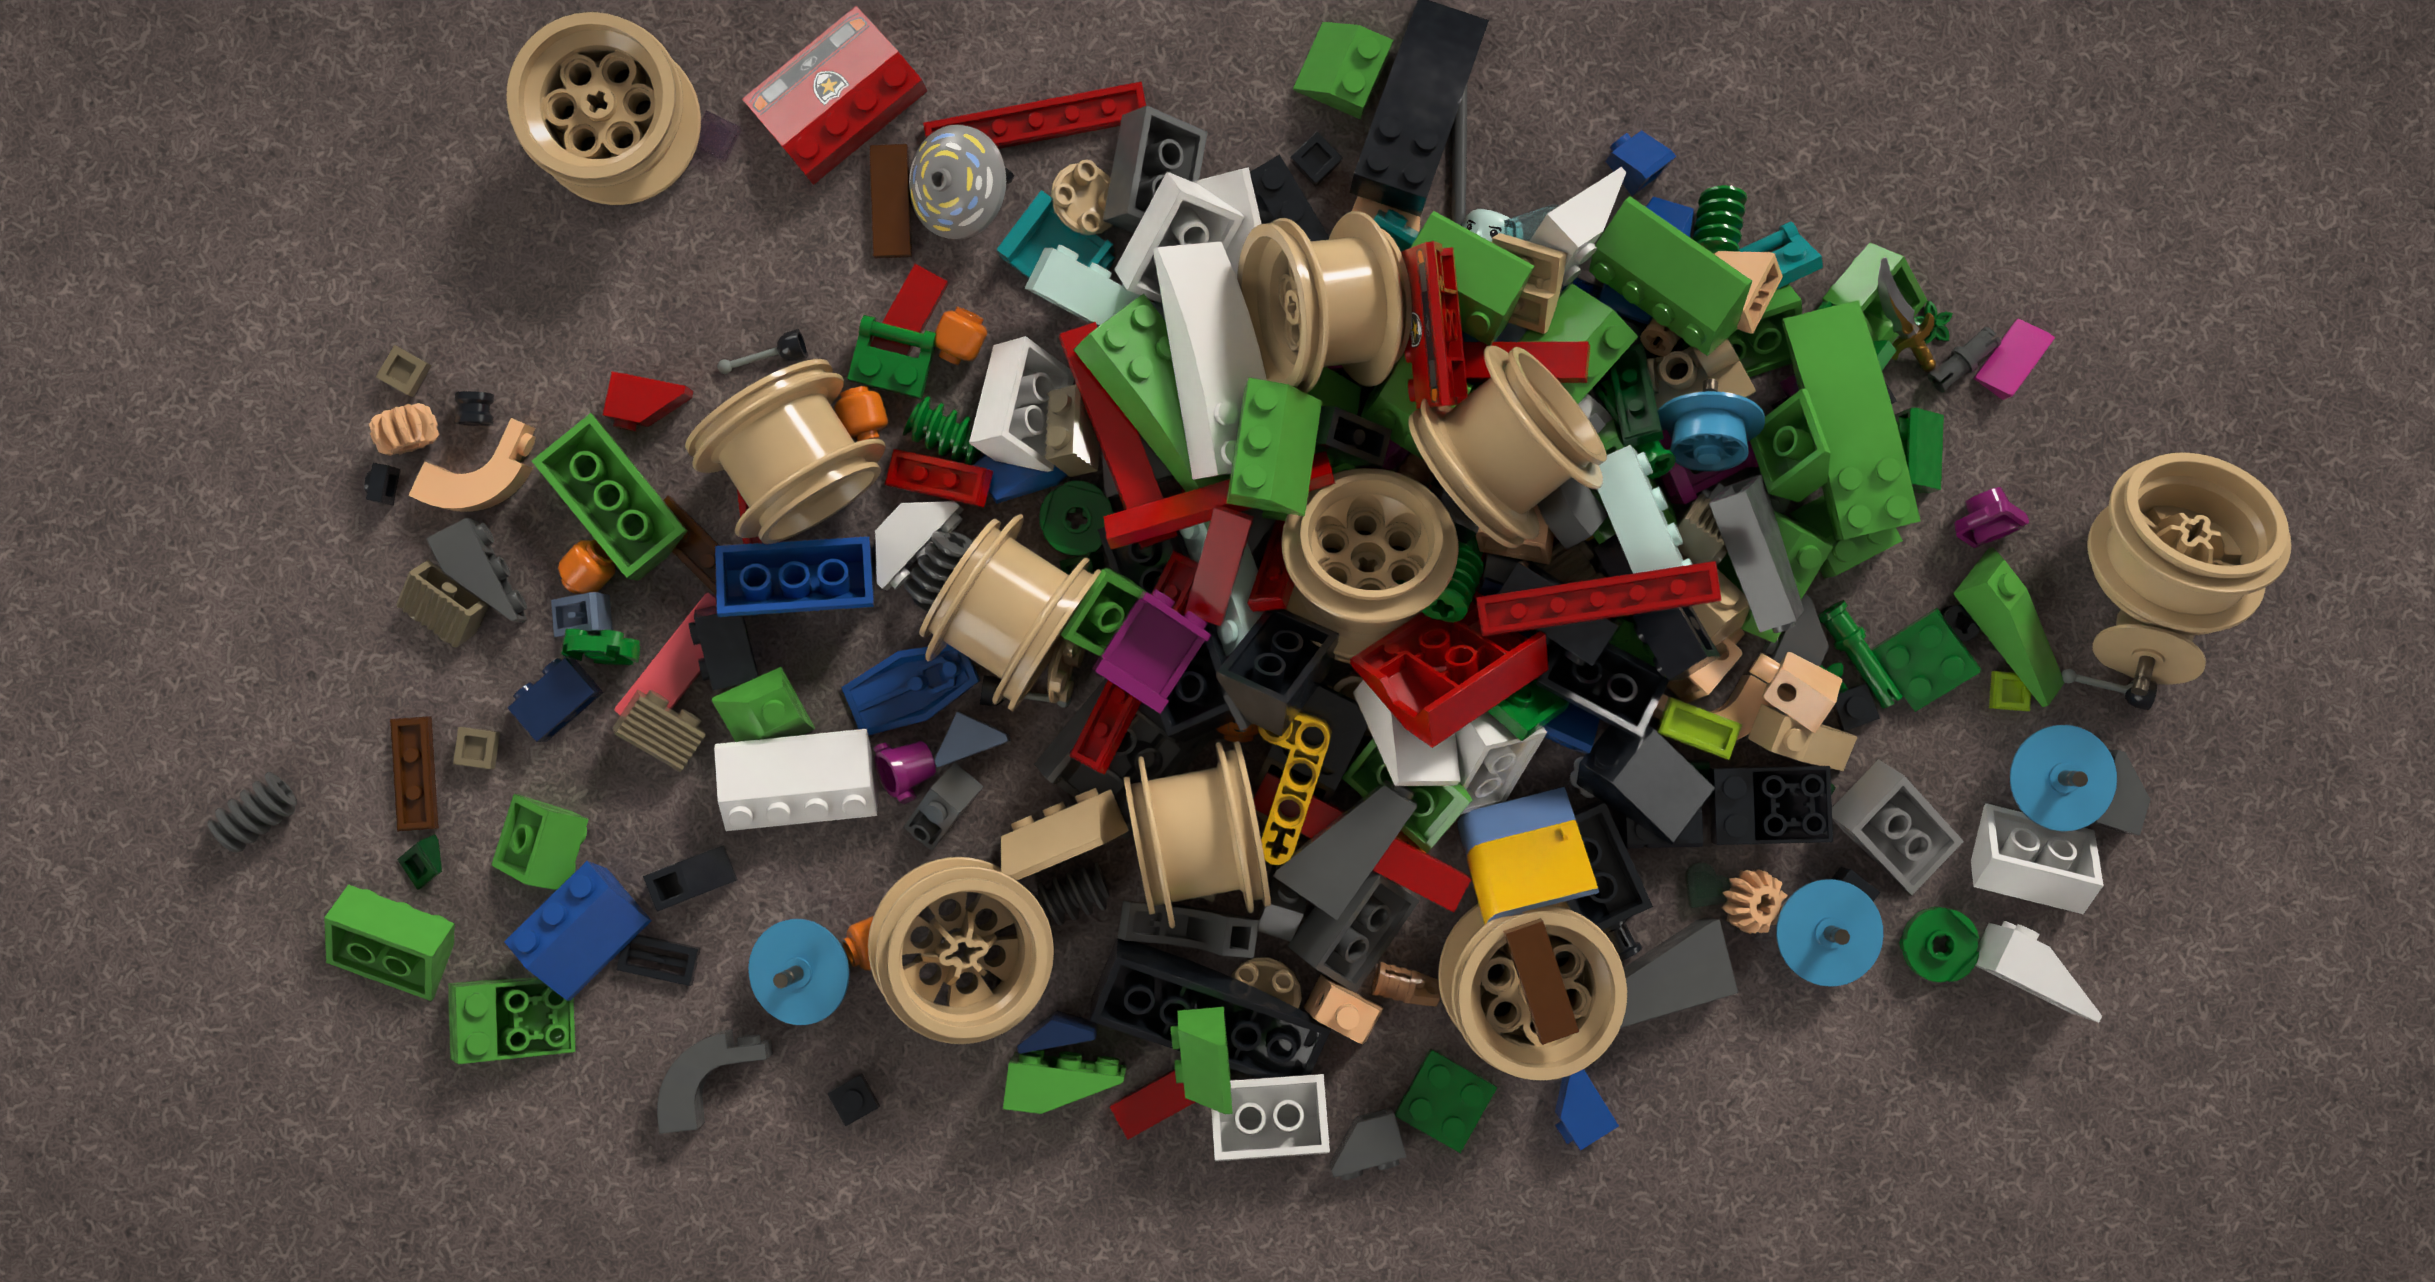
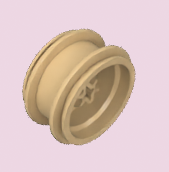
(2189, 543)
(972, 1011)

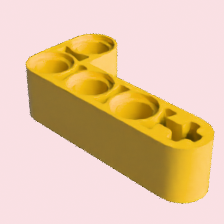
(1289, 787)

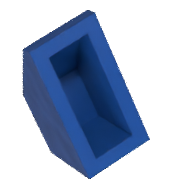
(1641, 159)
(1582, 1111)

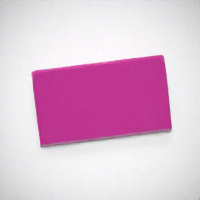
(2013, 359)

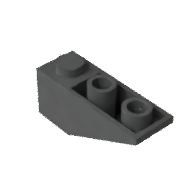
(469, 559)

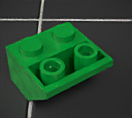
(1923, 447)

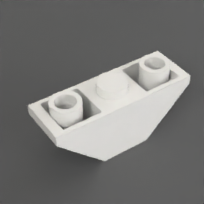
(906, 533)

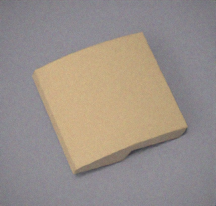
(1543, 287)

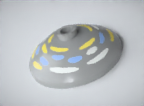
(971, 185)

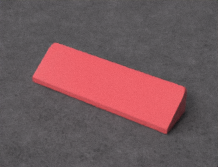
(674, 665)

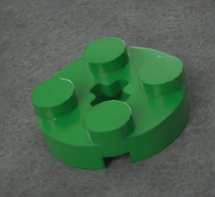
(1066, 500)
(606, 649)
(1961, 944)

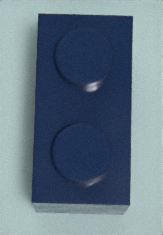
(554, 698)

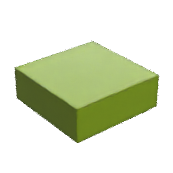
(2008, 692)

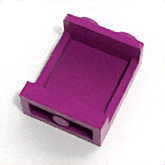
(1152, 649)

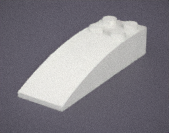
(1209, 348)

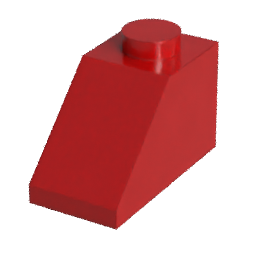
(641, 400)

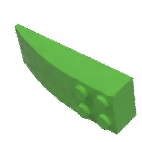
(1136, 369)
(1867, 466)

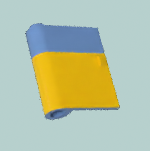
(1525, 854)

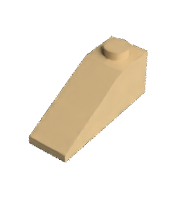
(1789, 738)

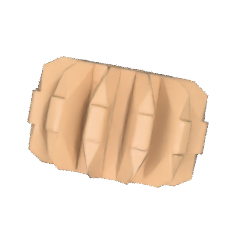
(403, 429)
(1753, 901)

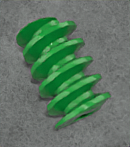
(1720, 218)
(942, 431)
(1458, 595)

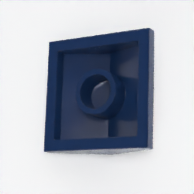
(1058, 1030)

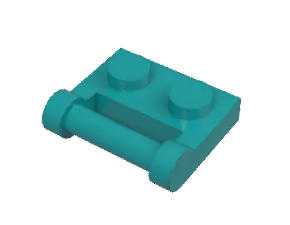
(1794, 259)

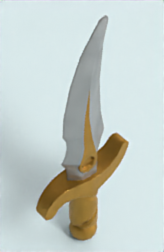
(1903, 321)

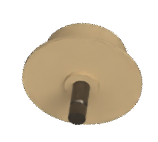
(2148, 653)

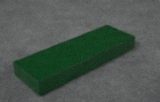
(1635, 398)

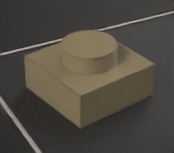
(403, 371)
(476, 747)

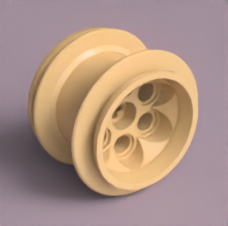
(598, 47)
(1326, 300)
(1509, 445)
(786, 451)
(1356, 587)
(1005, 609)
(1198, 834)
(1508, 1040)

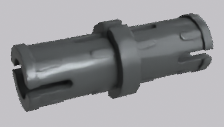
(1964, 359)

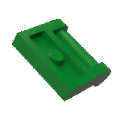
(889, 369)

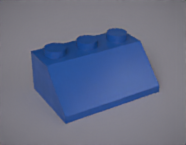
(578, 930)

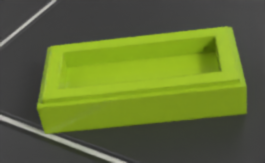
(1698, 728)

